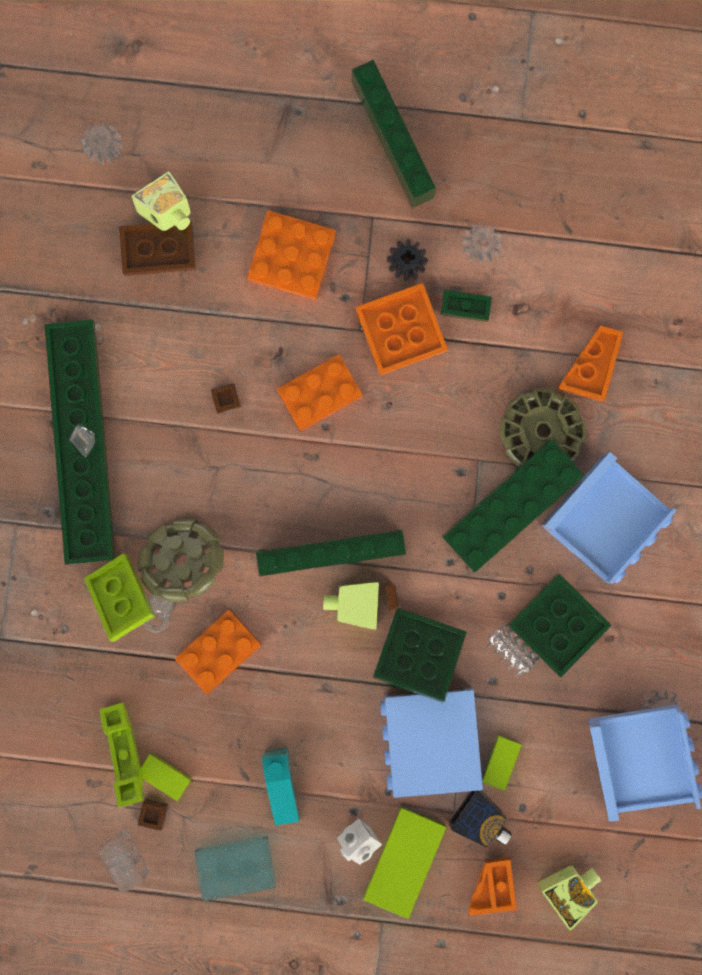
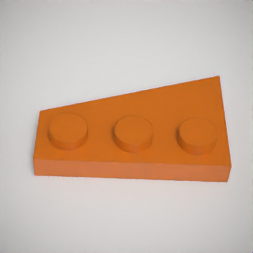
(594, 366)

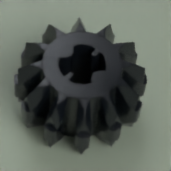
(416, 260)

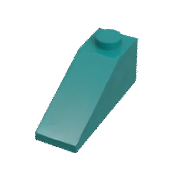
(280, 786)

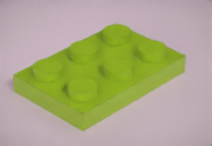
(119, 597)

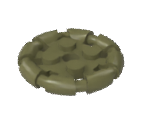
(541, 415)
(171, 550)

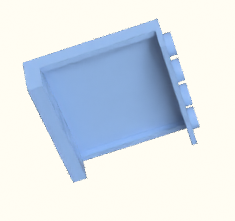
(608, 519)
(431, 744)
(645, 759)

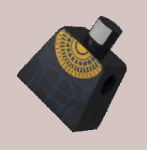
(480, 820)

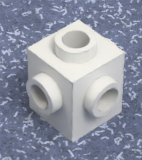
(358, 842)

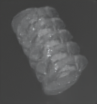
(512, 650)

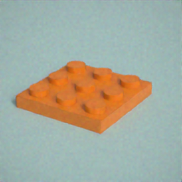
(291, 255)
(401, 329)

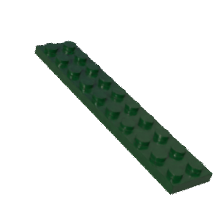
(81, 479)

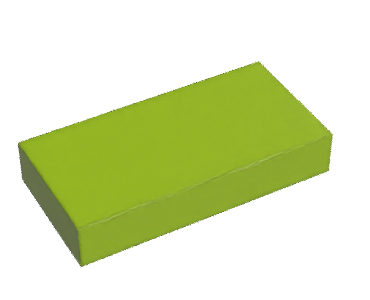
(501, 762)
(164, 776)

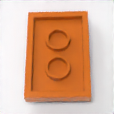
(319, 392)
(218, 651)

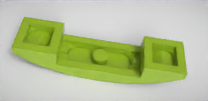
(124, 754)

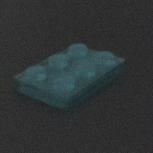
(235, 868)

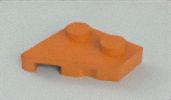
(494, 888)

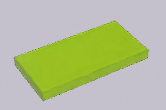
(404, 862)

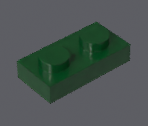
(466, 305)

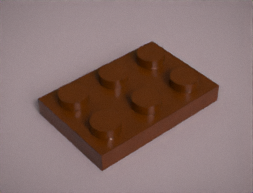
(153, 251)

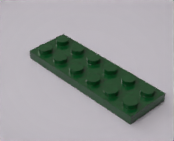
(513, 505)

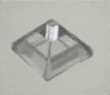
(83, 440)

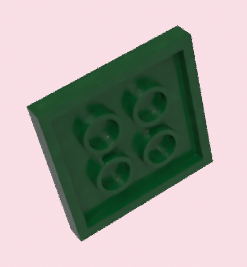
(559, 625)
(420, 655)

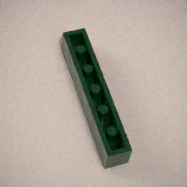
(393, 133)
(330, 553)

